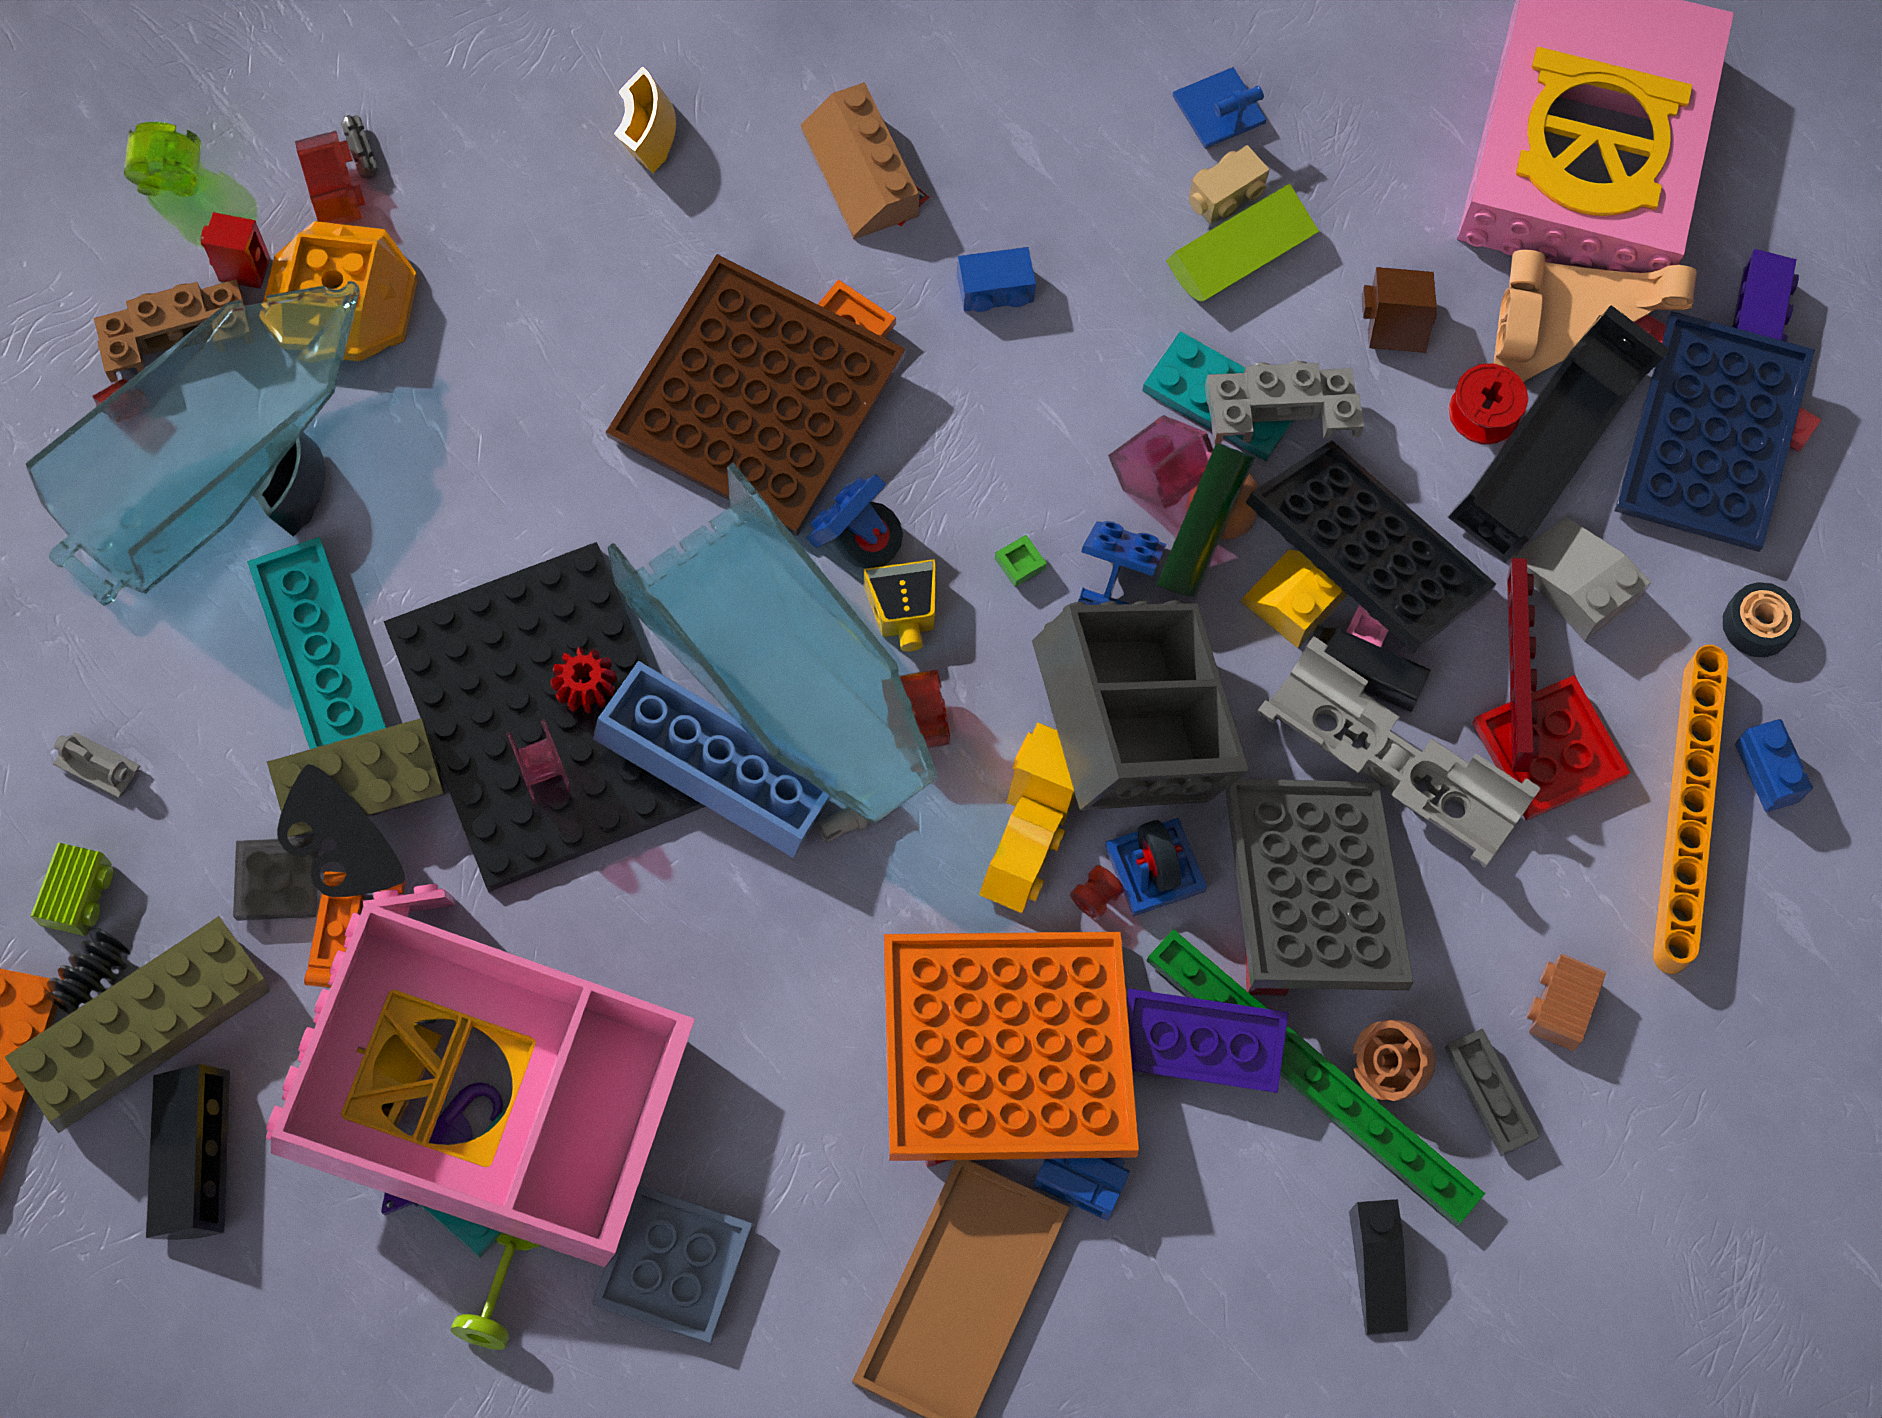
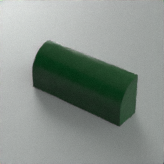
(1206, 520)

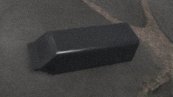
(1387, 673)

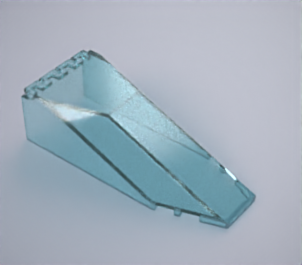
(783, 654)

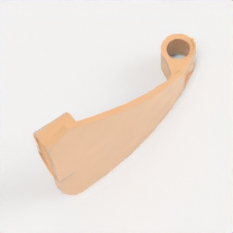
(1557, 303)

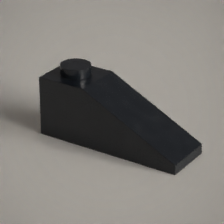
(1380, 1265)

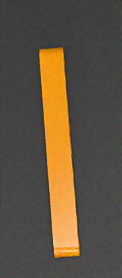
(1686, 823)

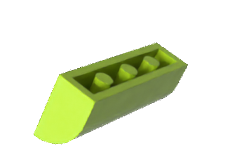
(1242, 244)

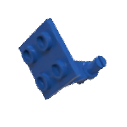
(1220, 107)
(1123, 548)

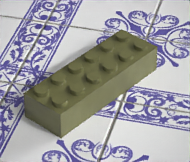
(137, 1024)

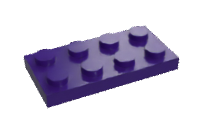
(1206, 1040)

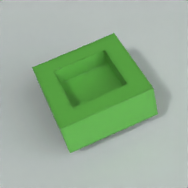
(1020, 560)

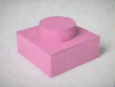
(1367, 628)

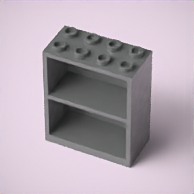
(1138, 704)

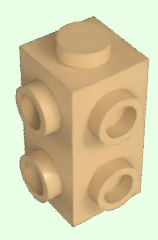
(1228, 184)

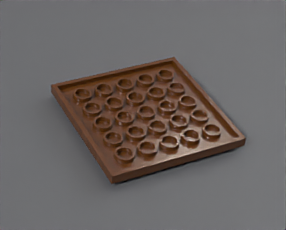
(756, 385)

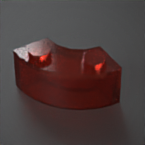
(328, 178)

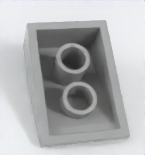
(1583, 576)

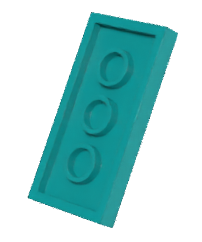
(1180, 384)

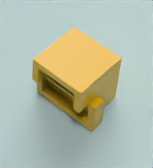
(1042, 772)

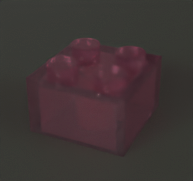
(1162, 461)

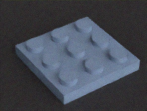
(673, 1265)

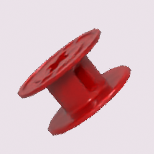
(1473, 389)

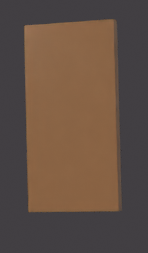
(961, 1294)

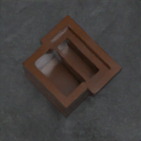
(1400, 309)

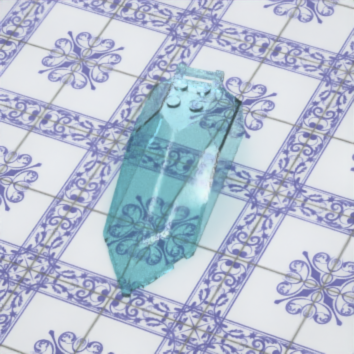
(191, 437)

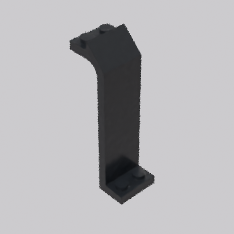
(1557, 433)

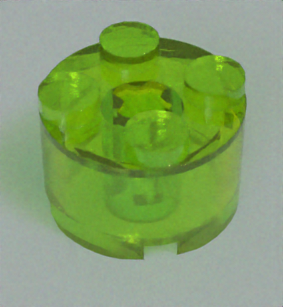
(162, 159)

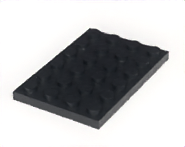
(1371, 545)

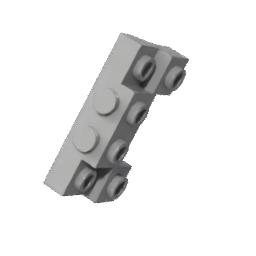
(1283, 394)

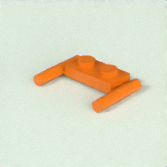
(330, 929)

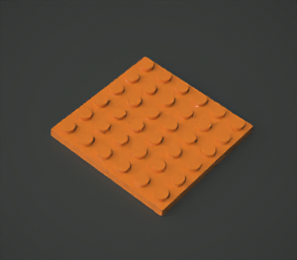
(1008, 1047)

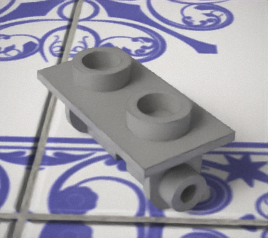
(94, 763)

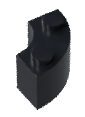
(294, 486)

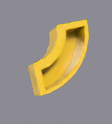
(647, 122)
(1022, 854)

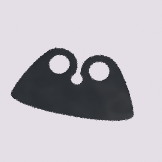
(359, 843)

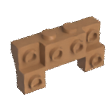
(157, 322)

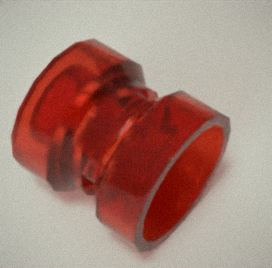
(1097, 892)

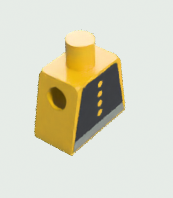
(903, 600)

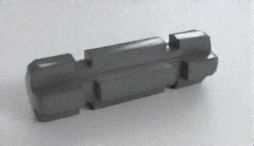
(360, 146)

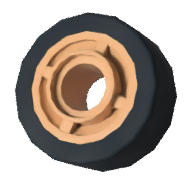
(1771, 604)

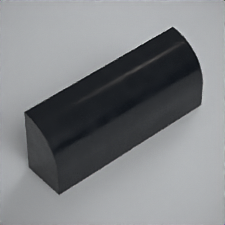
(188, 1153)

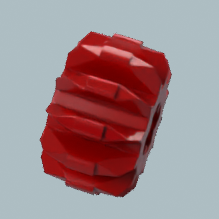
(583, 693)

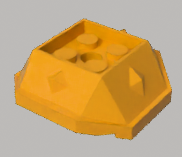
(344, 253)

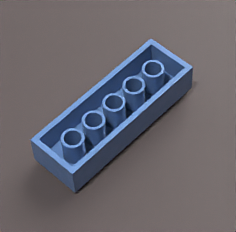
(708, 758)

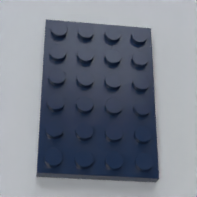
(1715, 431)

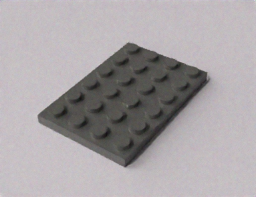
(1317, 885)

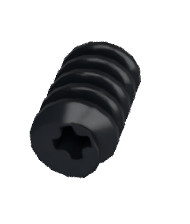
(87, 971)

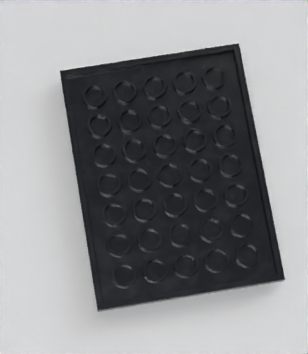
(485, 670)

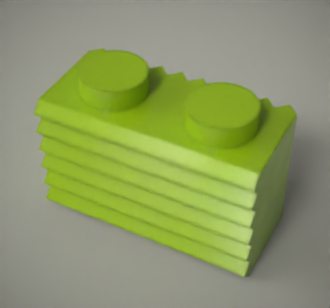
(72, 889)

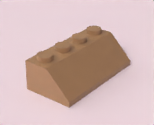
(860, 162)

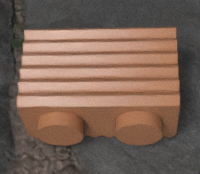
(1566, 1001)

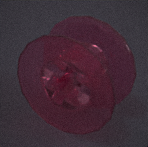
(539, 761)

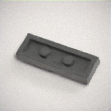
(1491, 1092)

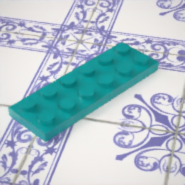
(316, 644)

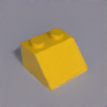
(1294, 597)

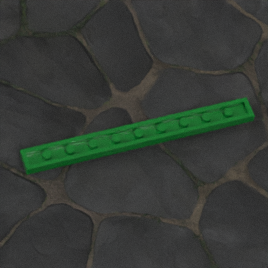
(1330, 1088)

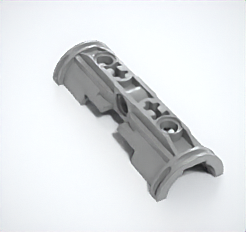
(1326, 686)

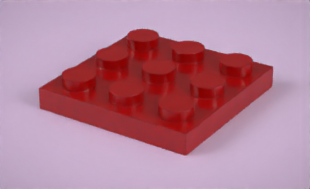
(1573, 752)

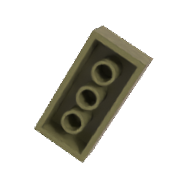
(375, 768)

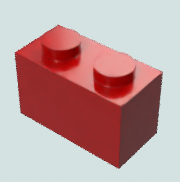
(236, 249)

